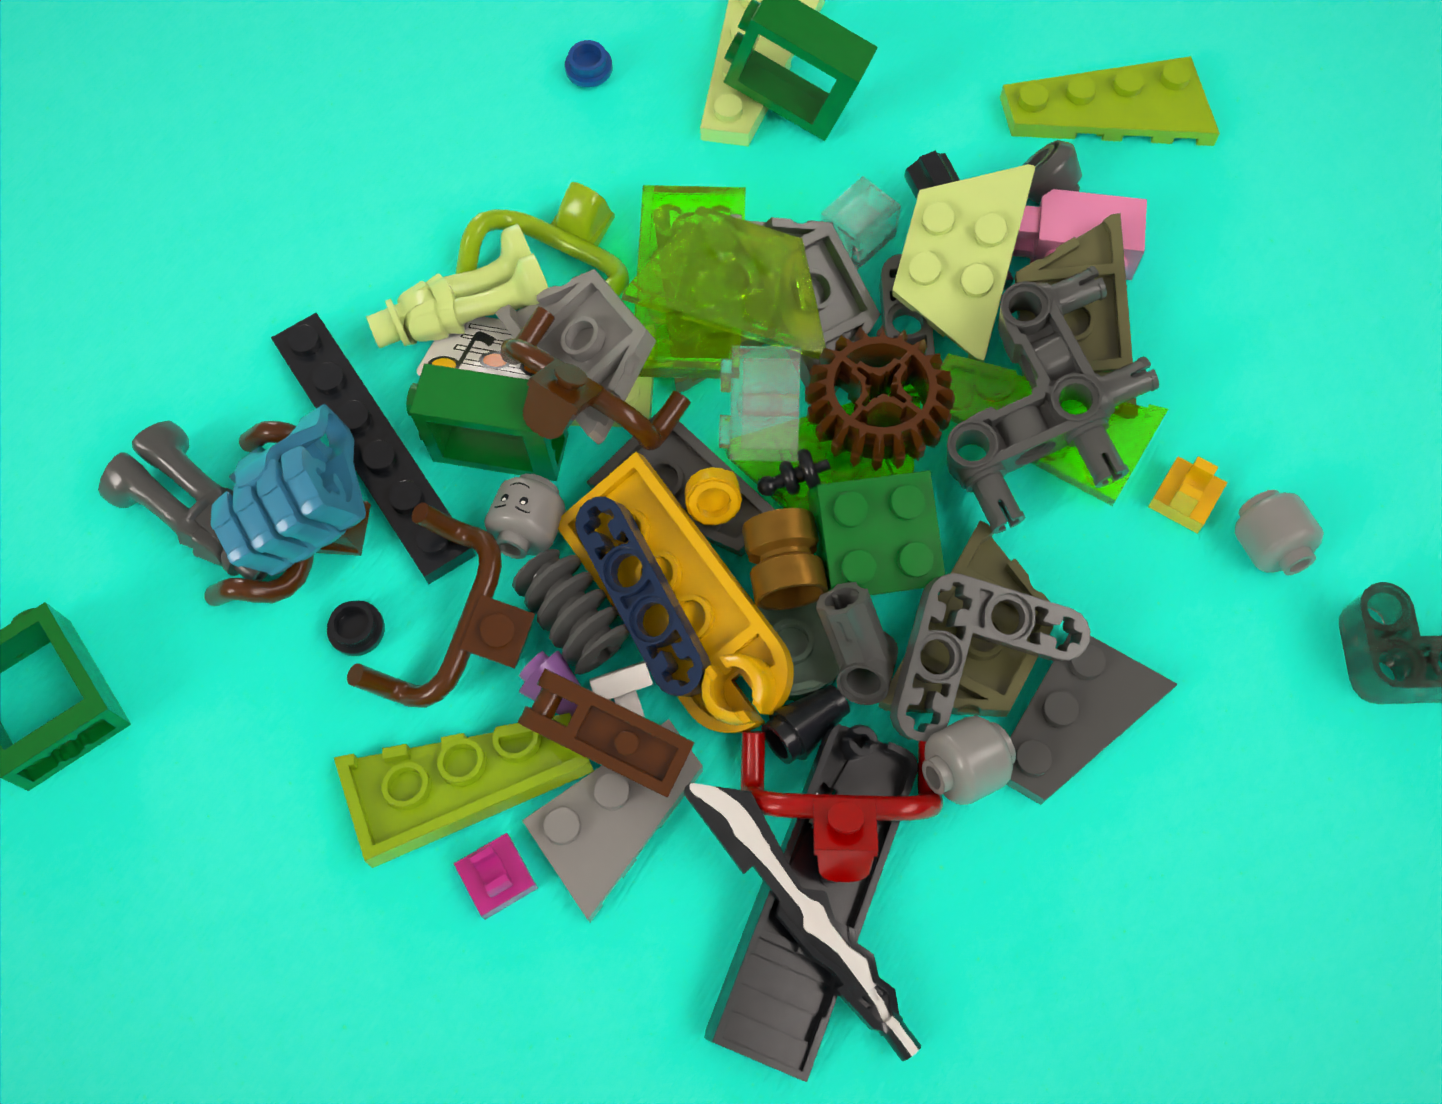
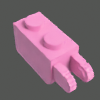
(1072, 214)

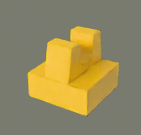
(1188, 493)

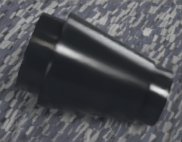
(800, 725)

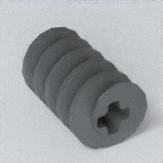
(569, 612)

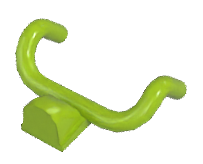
(574, 231)

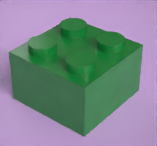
(878, 532)

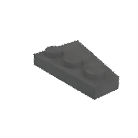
(675, 463)
(1078, 714)

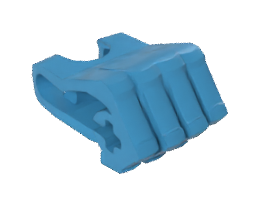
(291, 497)

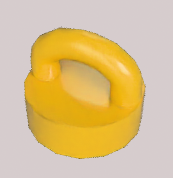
(713, 496)

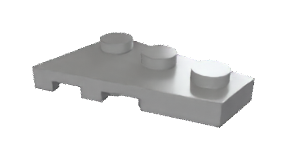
(602, 827)

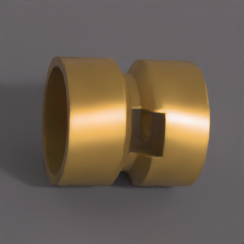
(784, 550)

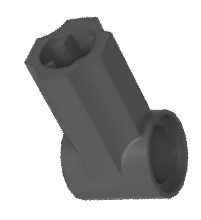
(859, 643)

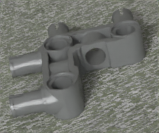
(1038, 422)

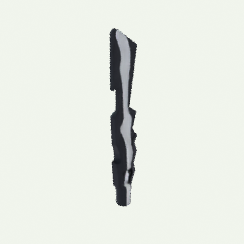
(805, 913)

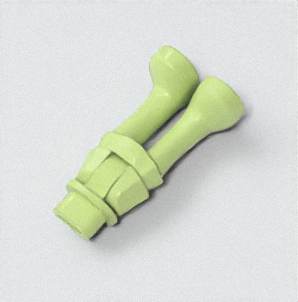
(446, 303)

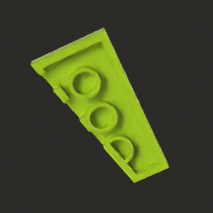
(1132, 100)

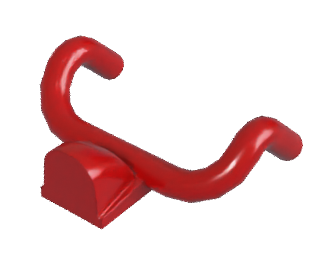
(841, 823)

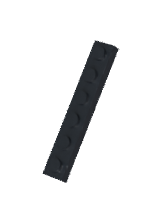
(378, 451)

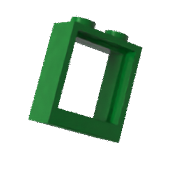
(810, 38)
(480, 423)
(74, 730)

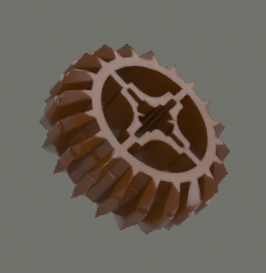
(886, 424)

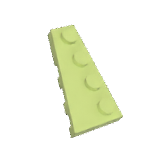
(729, 114)

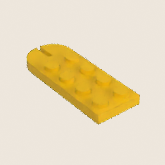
(714, 601)

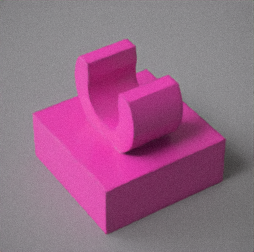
(495, 876)

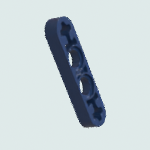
(636, 600)

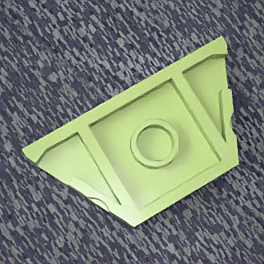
(962, 254)

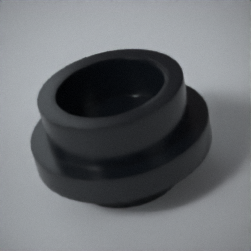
(355, 628)

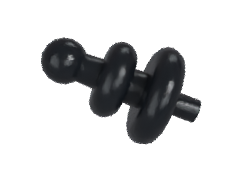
(791, 477)

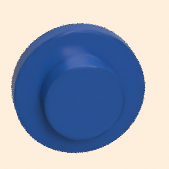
(588, 64)

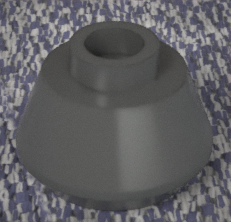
(1055, 169)

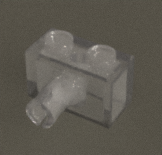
(763, 403)

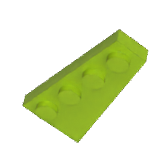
(441, 787)

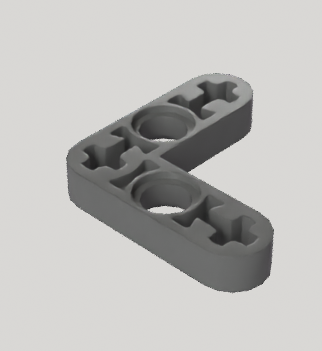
(974, 621)

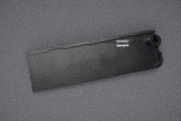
(774, 993)

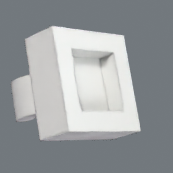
(623, 685)

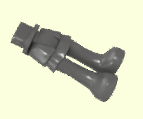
(129, 483)

